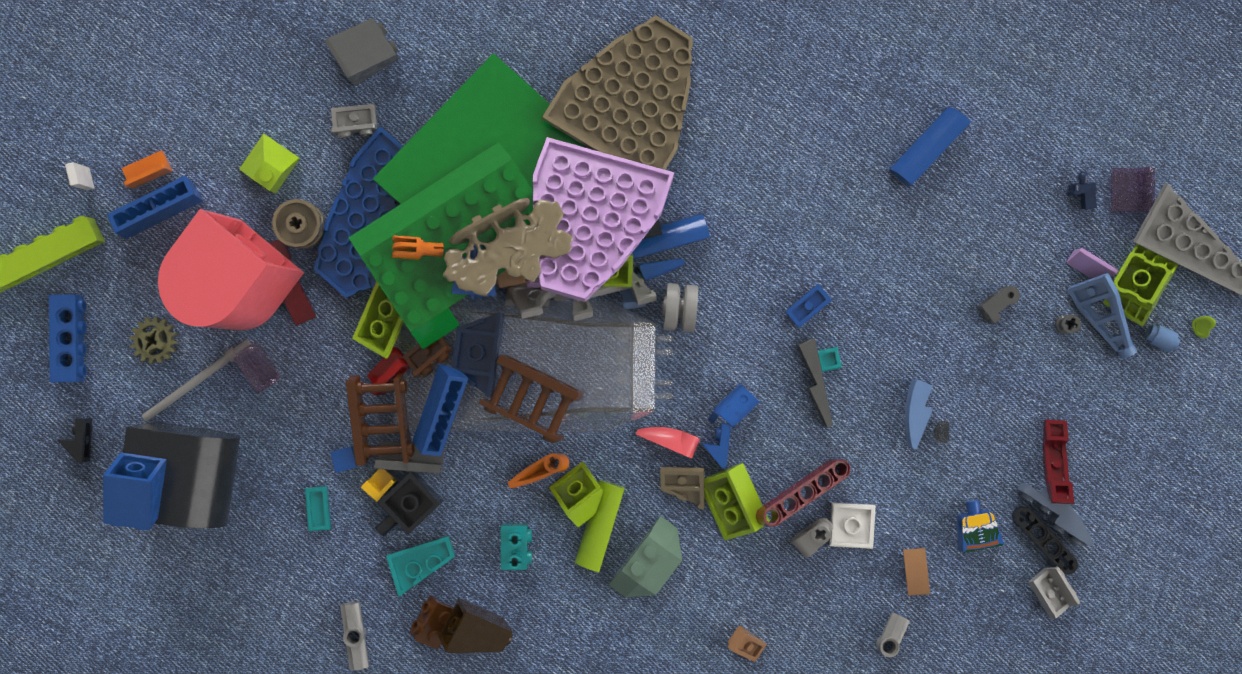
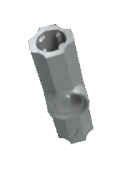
(356, 649)

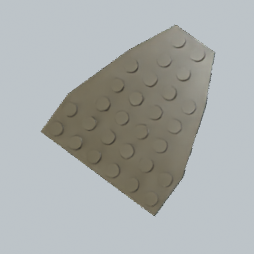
(629, 95)

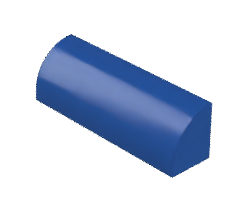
(929, 146)
(154, 207)
(673, 236)
(439, 410)

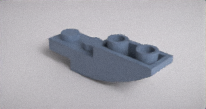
(1062, 516)

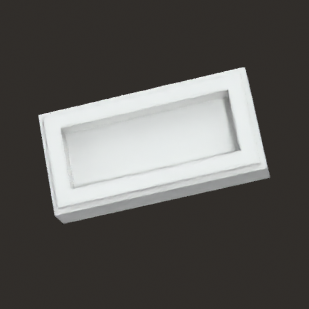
(79, 176)

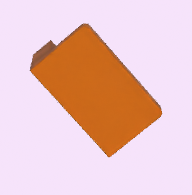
(146, 170)

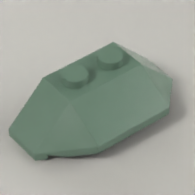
(650, 562)

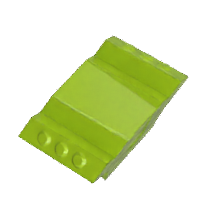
(1142, 283)

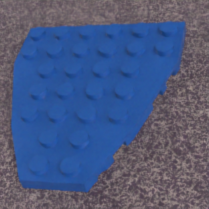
(356, 207)

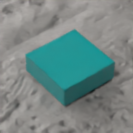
(829, 359)

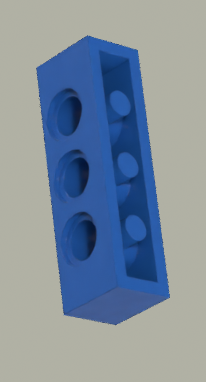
(58, 329)

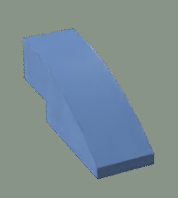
(916, 412)

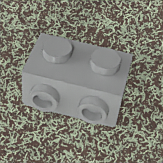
(354, 119)
(1053, 591)

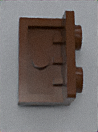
(425, 359)
(430, 622)

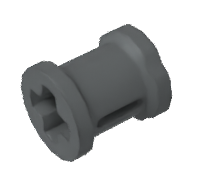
(1063, 328)

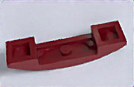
(296, 301)
(1056, 463)

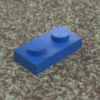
(808, 305)

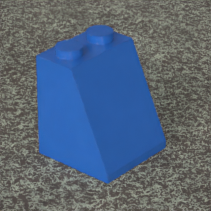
(133, 491)

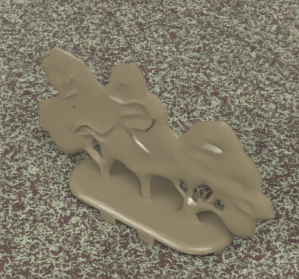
(513, 248)

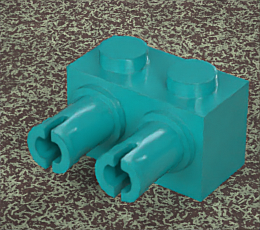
(515, 546)

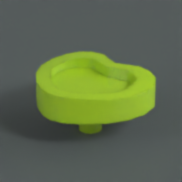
(1203, 325)

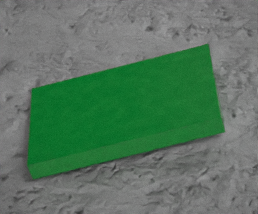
(485, 110)

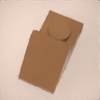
(746, 644)

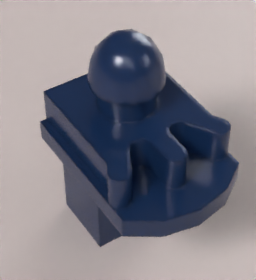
(1086, 190)

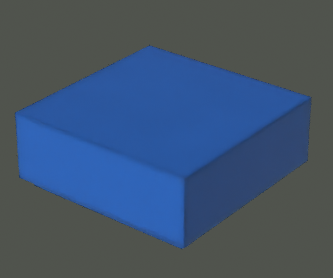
(343, 459)

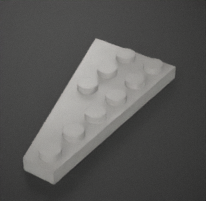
(1188, 241)

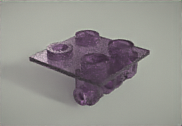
(1132, 189)

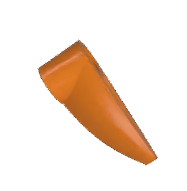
(540, 469)

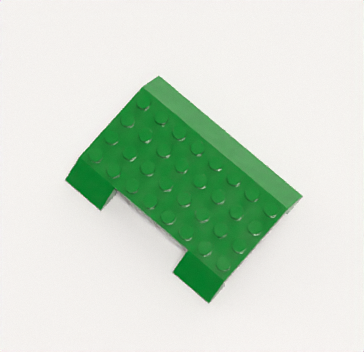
(435, 215)

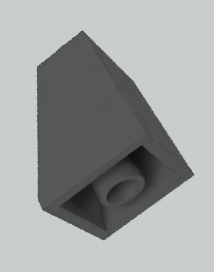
(362, 50)

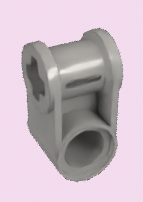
(811, 539)

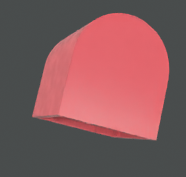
(224, 275)

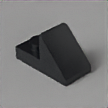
(80, 446)

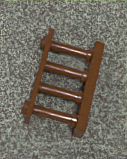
(548, 385)
(361, 430)

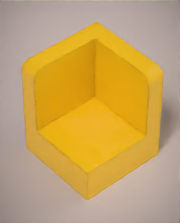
(379, 484)

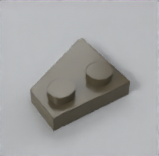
(684, 484)

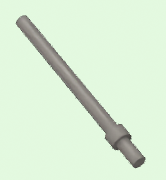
(228, 357)

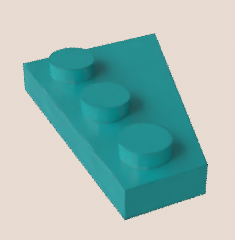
(419, 561)

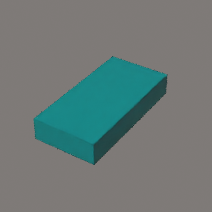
(318, 508)

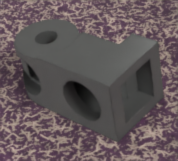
(998, 301)

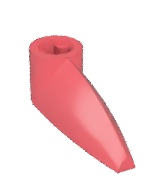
(672, 439)

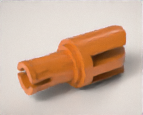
(414, 248)

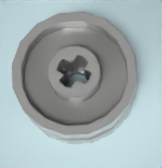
(677, 307)

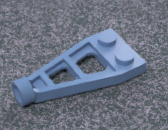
(1096, 290)

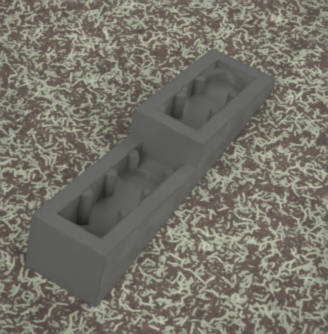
(817, 391)

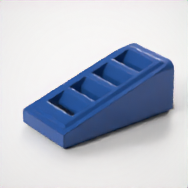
(655, 269)

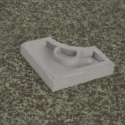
(529, 300)

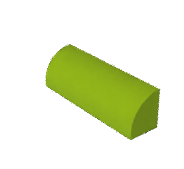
(599, 528)

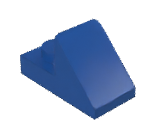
(720, 450)

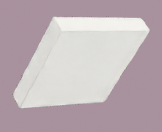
(852, 525)

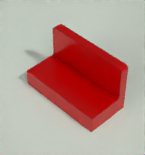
(388, 369)

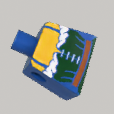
(977, 529)

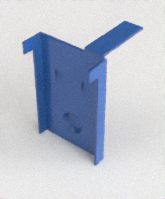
(734, 406)

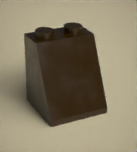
(474, 630)

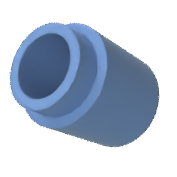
(1162, 337)

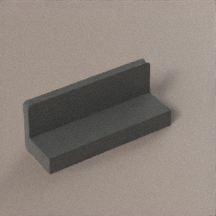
(417, 463)

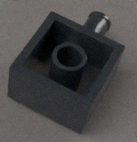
(408, 504)

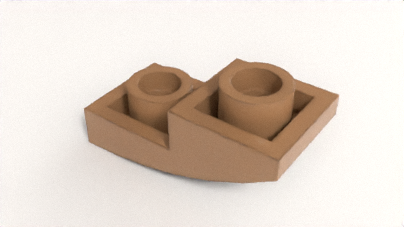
(916, 572)

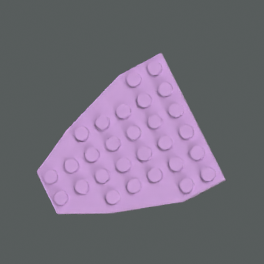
(605, 208)

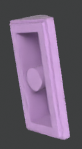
(1090, 264)

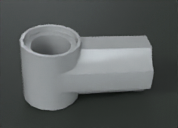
(892, 632)

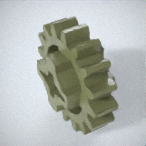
(148, 344)

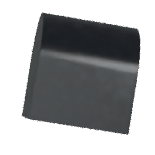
(196, 472)

